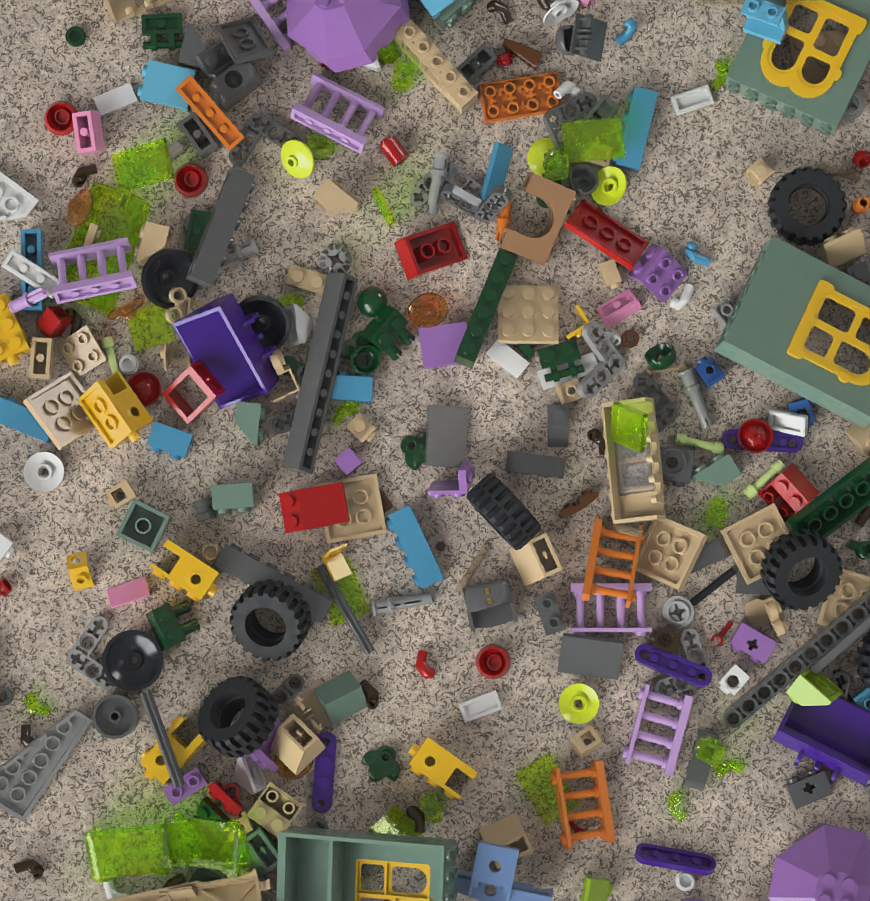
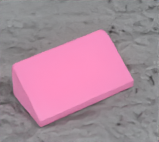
(618, 308)
(128, 592)

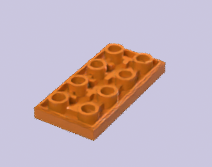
(519, 97)

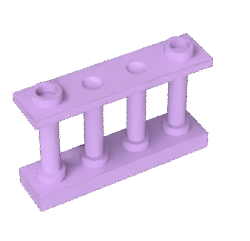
(273, 23)
(329, 128)
(93, 286)
(641, 588)
(672, 743)

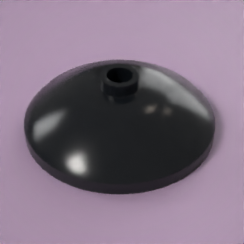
(157, 288)
(277, 324)
(118, 664)

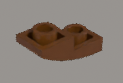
(587, 497)

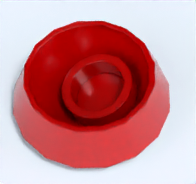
(64, 111)
(190, 185)
(146, 387)
(755, 435)
(493, 661)

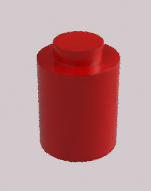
(393, 150)

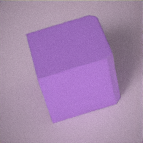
(348, 461)

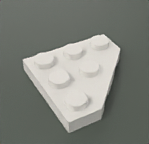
(14, 200)

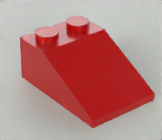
(430, 250)
(314, 507)

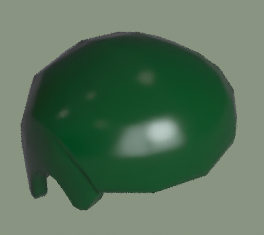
(371, 301)
(665, 350)
(365, 359)

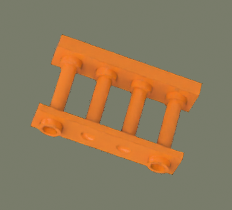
(209, 112)
(594, 569)
(597, 791)

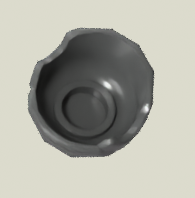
(563, 39)
(583, 179)

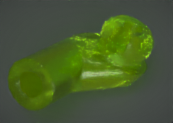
(722, 70)
(291, 298)
(344, 410)
(34, 706)
(727, 766)
(674, 806)

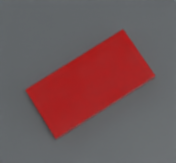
(606, 234)

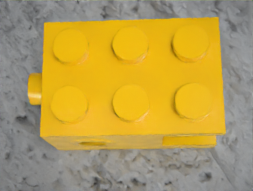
(13, 337)
(115, 410)
(189, 574)
(153, 758)
(437, 765)

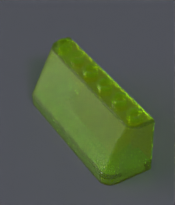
(120, 216)

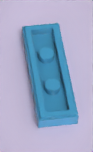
(497, 168)

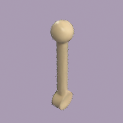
(682, 367)

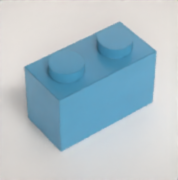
(352, 388)
(169, 440)

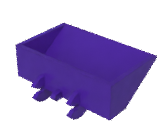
(229, 349)
(831, 736)

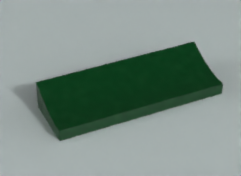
(836, 504)

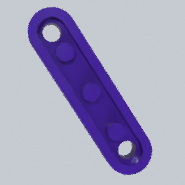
(779, 444)
(673, 665)
(324, 774)
(675, 859)

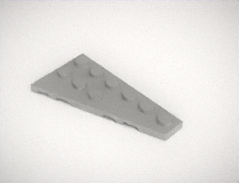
(33, 767)

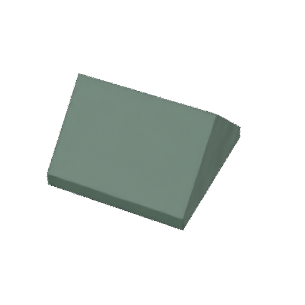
(341, 697)

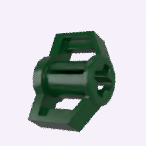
(861, 549)

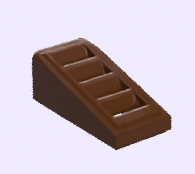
(524, 53)

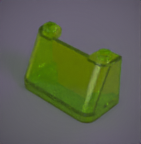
(206, 844)
(125, 851)

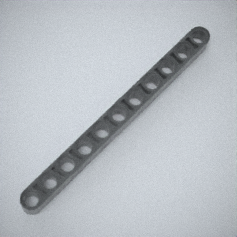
(805, 662)

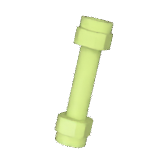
(107, 345)
(682, 440)
(776, 467)

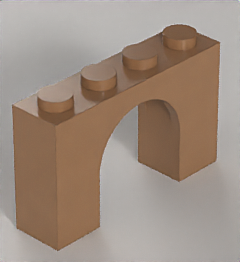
(559, 201)

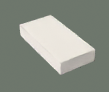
(115, 99)
(692, 100)
(508, 359)
(788, 422)
(480, 706)

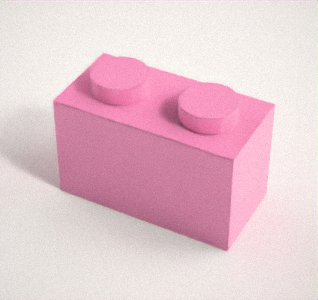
(88, 132)

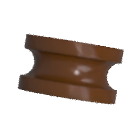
(636, 339)

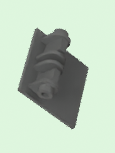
(588, 37)

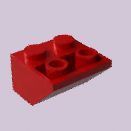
(789, 492)

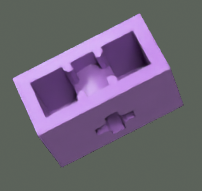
(747, 632)
(193, 781)

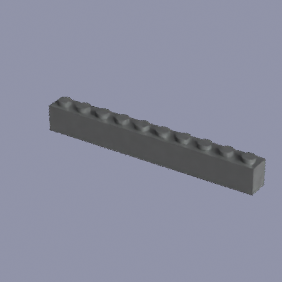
(320, 373)

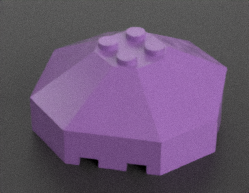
(345, 31)
(823, 866)

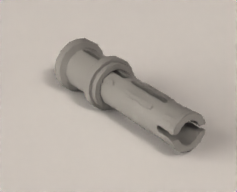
(438, 173)
(241, 251)
(693, 388)
(391, 604)

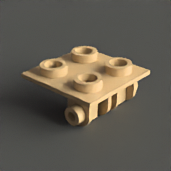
(82, 351)
(310, 710)

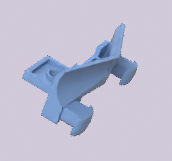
(474, 883)

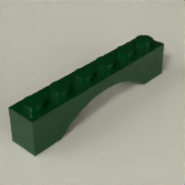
(485, 308)

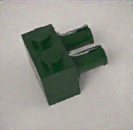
(385, 328)
(166, 627)

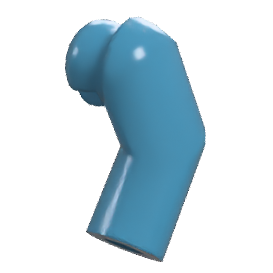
(627, 33)
(698, 258)

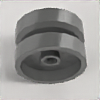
(127, 711)

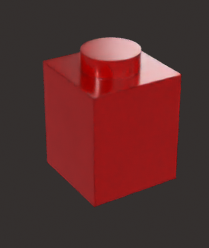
(54, 322)

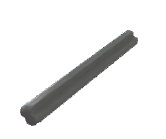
(345, 609)
(162, 738)

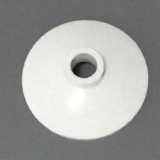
(559, 10)
(36, 464)

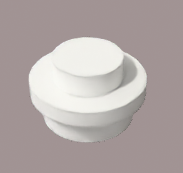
(129, 364)
(685, 881)

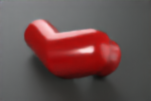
(422, 667)

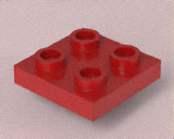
(232, 804)

